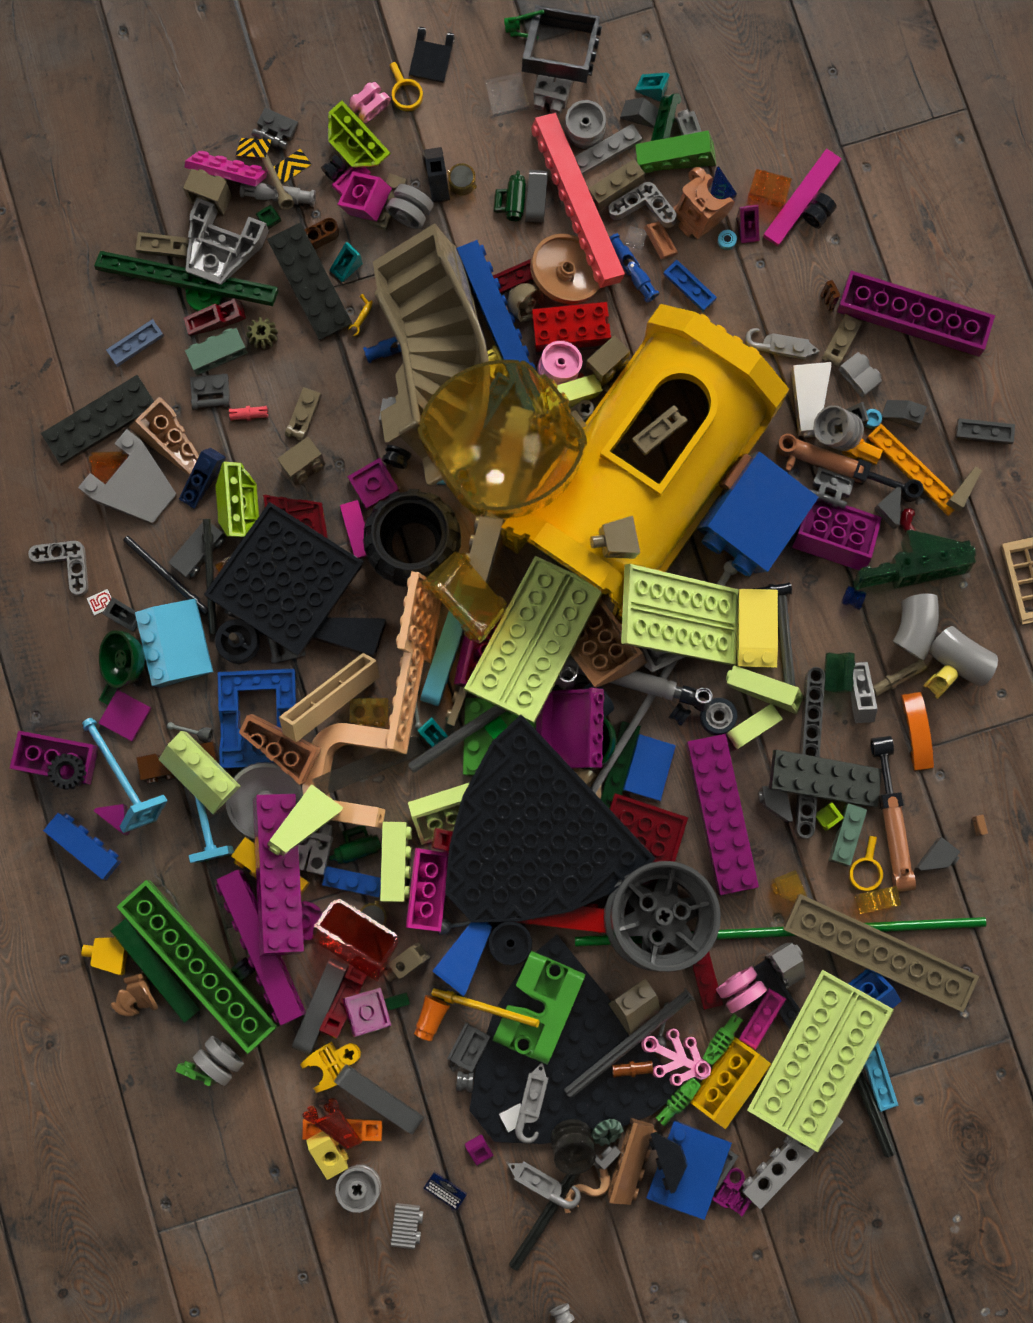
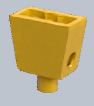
(107, 955)

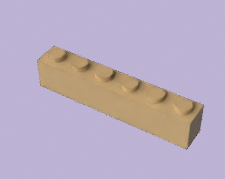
(329, 697)

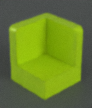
(828, 816)

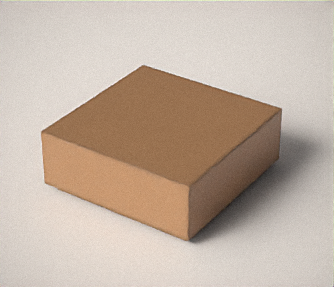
(979, 825)

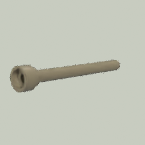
(284, 199)

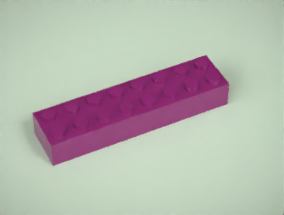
(915, 313)
(722, 814)
(277, 880)
(271, 969)

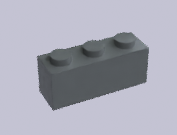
(192, 553)

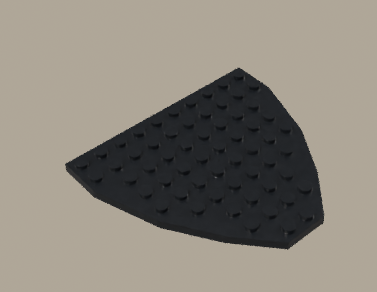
(534, 836)
(585, 1039)

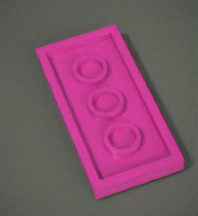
(227, 169)

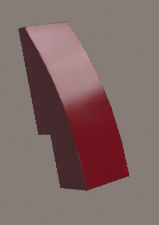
(215, 317)

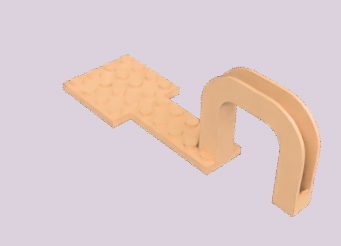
(417, 642)

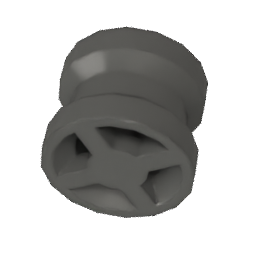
(464, 1082)

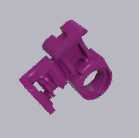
(728, 1195)

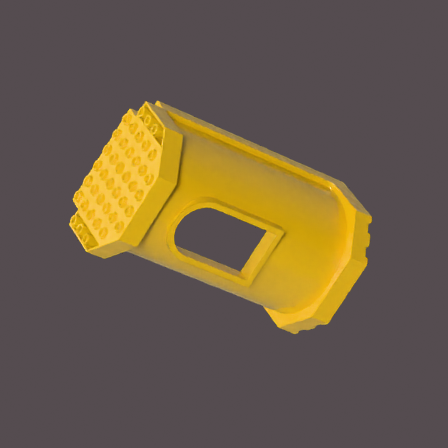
(742, 402)

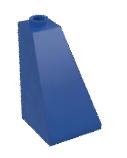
(463, 957)

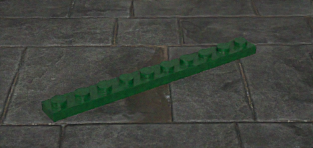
(178, 277)

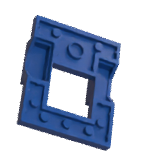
(235, 749)

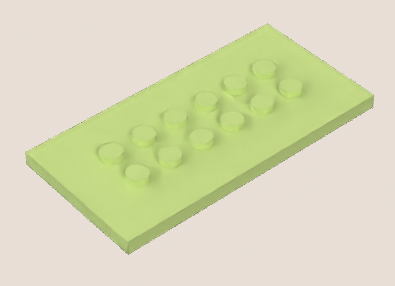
(679, 615)
(533, 639)
(820, 1060)

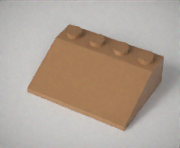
(601, 651)
(630, 1162)

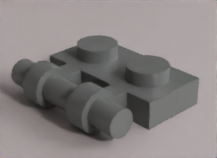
(277, 124)
(833, 483)

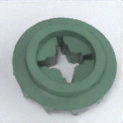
(600, 1132)

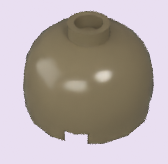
(524, 299)

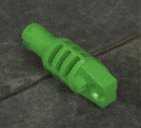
(722, 1040)
(679, 1100)

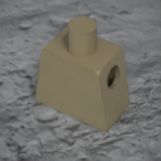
(617, 539)
(411, 957)

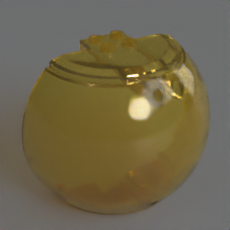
(502, 439)

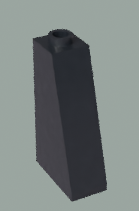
(352, 634)

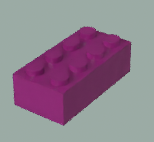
(35, 752)

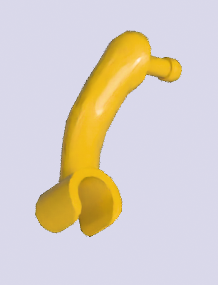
(362, 316)

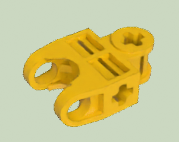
(331, 1062)

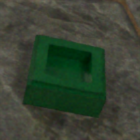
(269, 216)

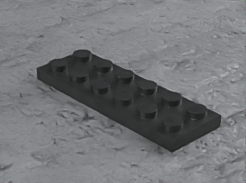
(309, 281)
(98, 420)
(825, 778)

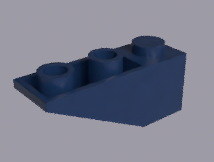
(202, 476)

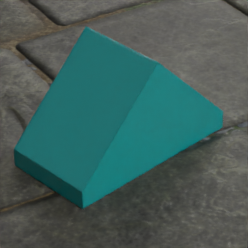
(653, 85)
(346, 262)
(432, 732)

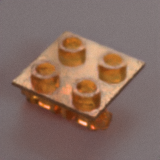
(769, 186)
(106, 464)

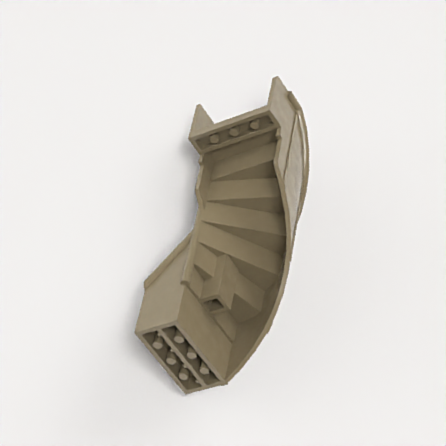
(435, 324)

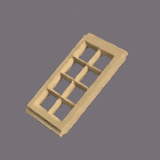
(1007, 549)

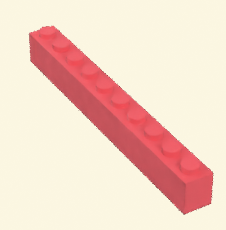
(577, 200)

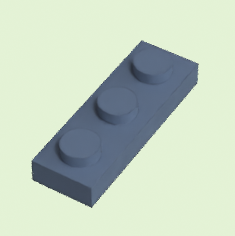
(135, 342)

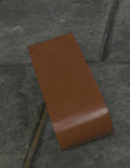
(320, 230)

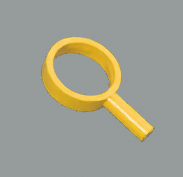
(400, 82)
(868, 857)

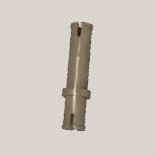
(892, 681)

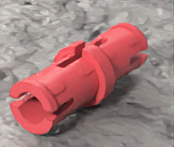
(248, 413)

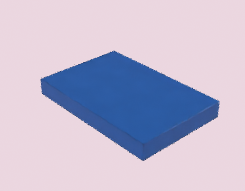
(649, 767)

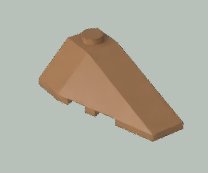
(163, 433)

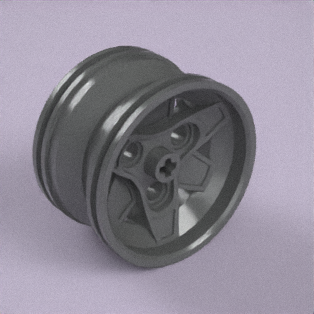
(673, 928)

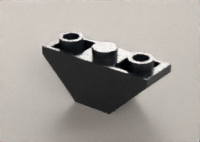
(437, 174)
(670, 1159)

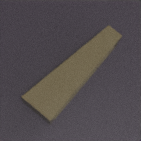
(961, 495)

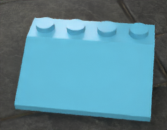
(173, 642)

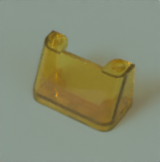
(466, 596)

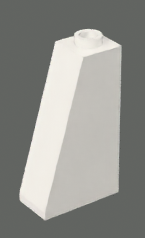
(809, 392)

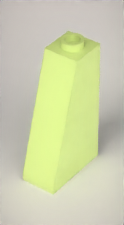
(581, 389)
(765, 689)
(306, 818)

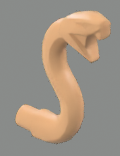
(604, 1187)

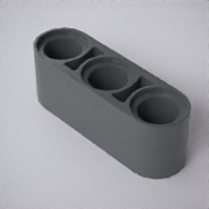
(536, 196)

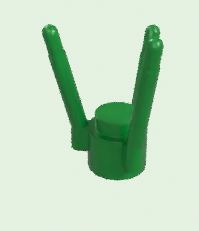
(512, 24)

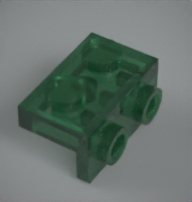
(839, 672)

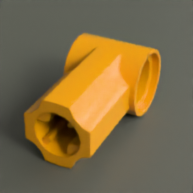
(864, 452)

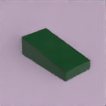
(107, 694)
(397, 1001)

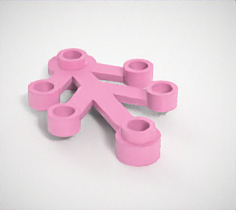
(679, 1058)

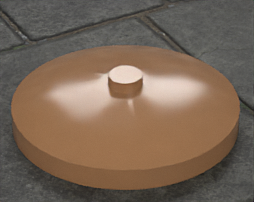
(562, 270)

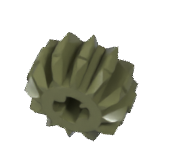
(267, 328)

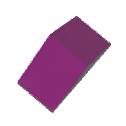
(748, 223)
(113, 815)

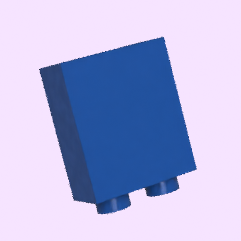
(756, 515)

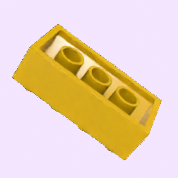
(730, 1083)

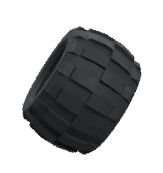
(399, 510)

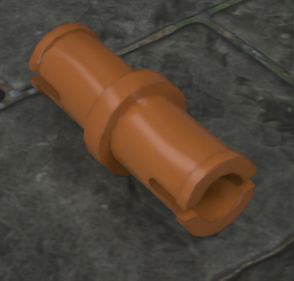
(632, 1069)

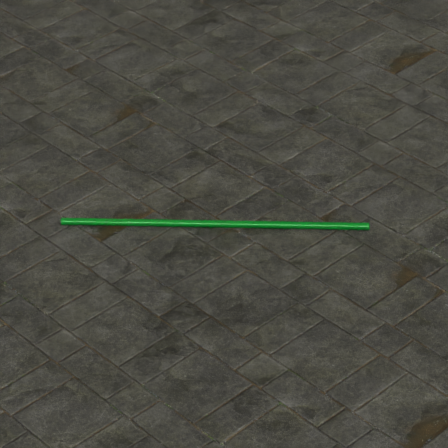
(779, 932)

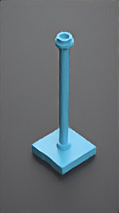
(141, 812)
(211, 851)

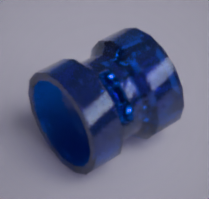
(854, 598)

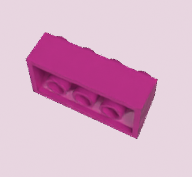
(427, 890)

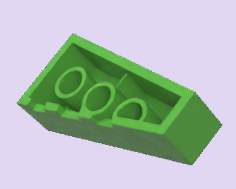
(677, 152)

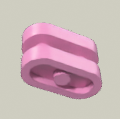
(369, 102)

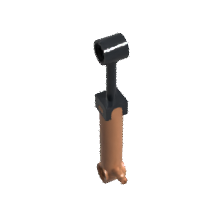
(841, 464)
(892, 804)

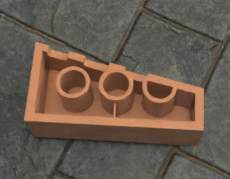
(291, 756)

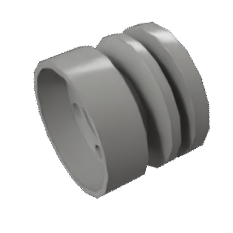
(829, 427)

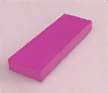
(355, 527)
(762, 1018)

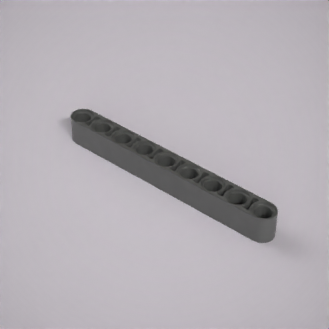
(814, 744)

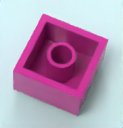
(364, 196)

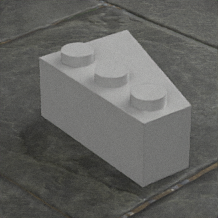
(787, 963)

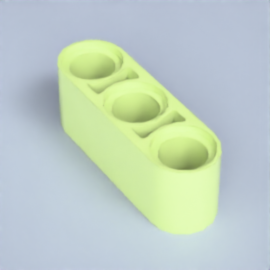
(754, 726)

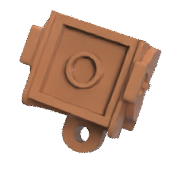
(698, 208)

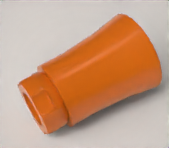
(430, 1017)

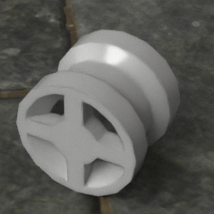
(562, 1314)

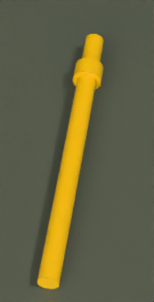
(452, 997)

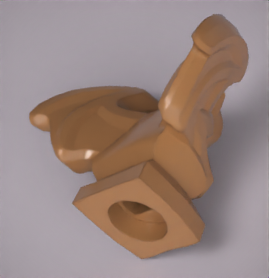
(136, 992)

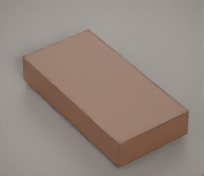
(660, 240)
(735, 471)

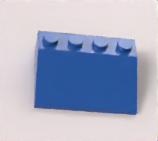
(705, 1160)

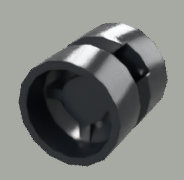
(819, 209)

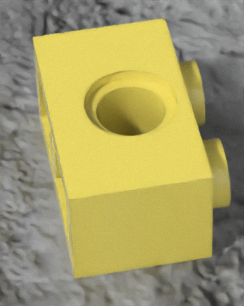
(331, 1163)

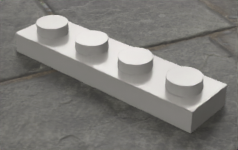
(608, 149)

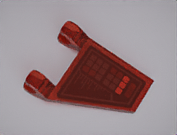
(334, 1124)

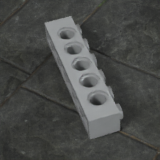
(789, 1168)

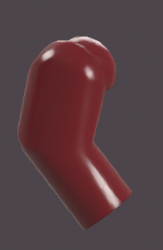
(906, 519)

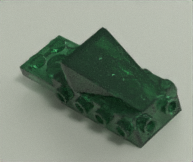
(921, 561)

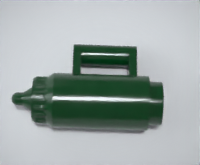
(514, 200)
(357, 848)

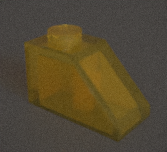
(788, 886)

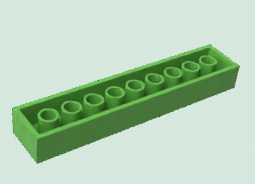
(198, 966)

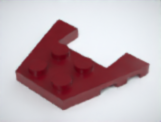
(308, 512)

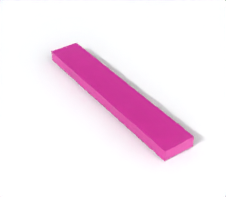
(802, 197)

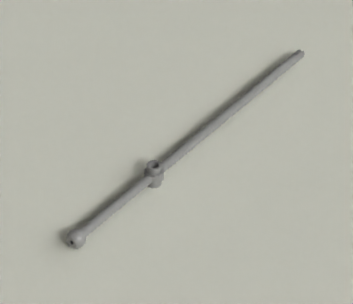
(729, 570)

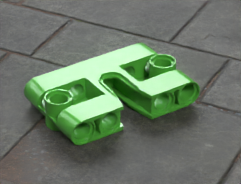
(558, 997)

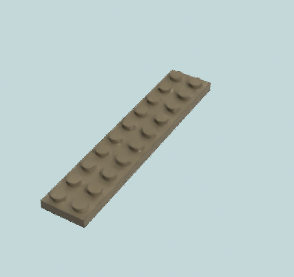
(881, 952)

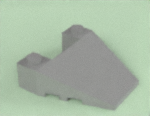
(218, 252)
(136, 486)

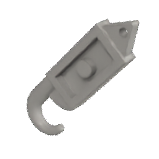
(783, 345)
(531, 1102)
(543, 1184)

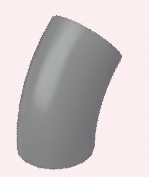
(918, 624)
(965, 655)

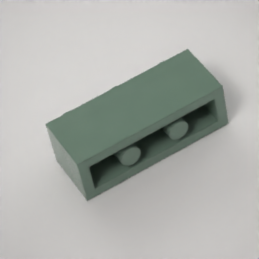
(216, 351)
(847, 835)

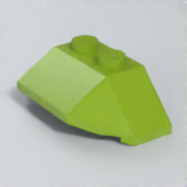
(354, 139)
(236, 499)

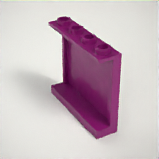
(574, 725)

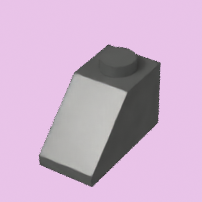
(904, 413)
(776, 802)
(939, 855)

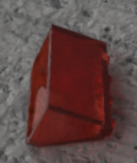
(355, 938)

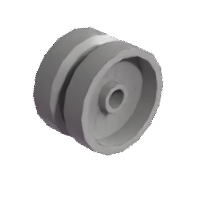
(585, 124)
(409, 206)
(218, 1060)
(358, 1200)

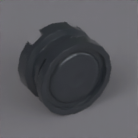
(396, 456)

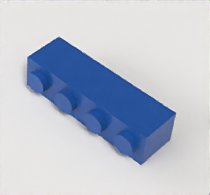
(82, 846)

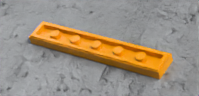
(912, 467)

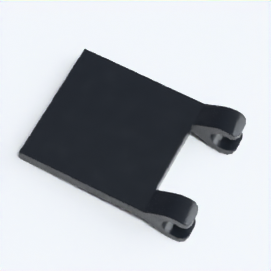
(431, 59)

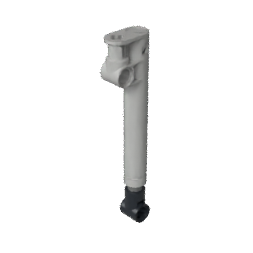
(644, 683)

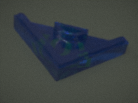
(721, 186)

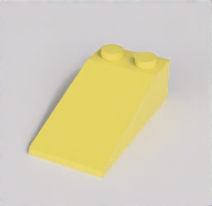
(757, 628)

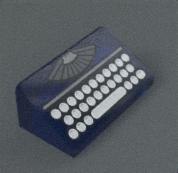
(445, 1190)

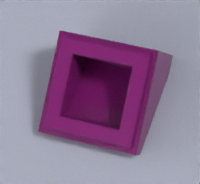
(478, 1149)

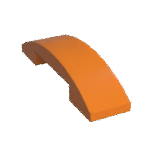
(918, 730)
(365, 1128)

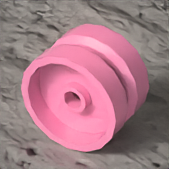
(560, 362)
(743, 992)

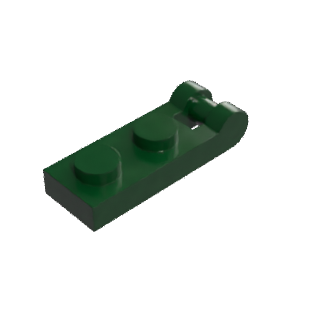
(665, 116)

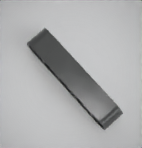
(319, 1006)
(378, 1099)

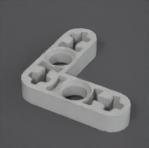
(649, 200)
(72, 559)

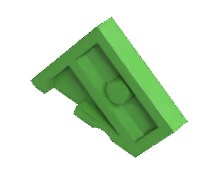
(189, 1070)

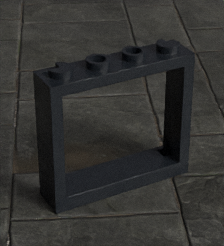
(568, 20)

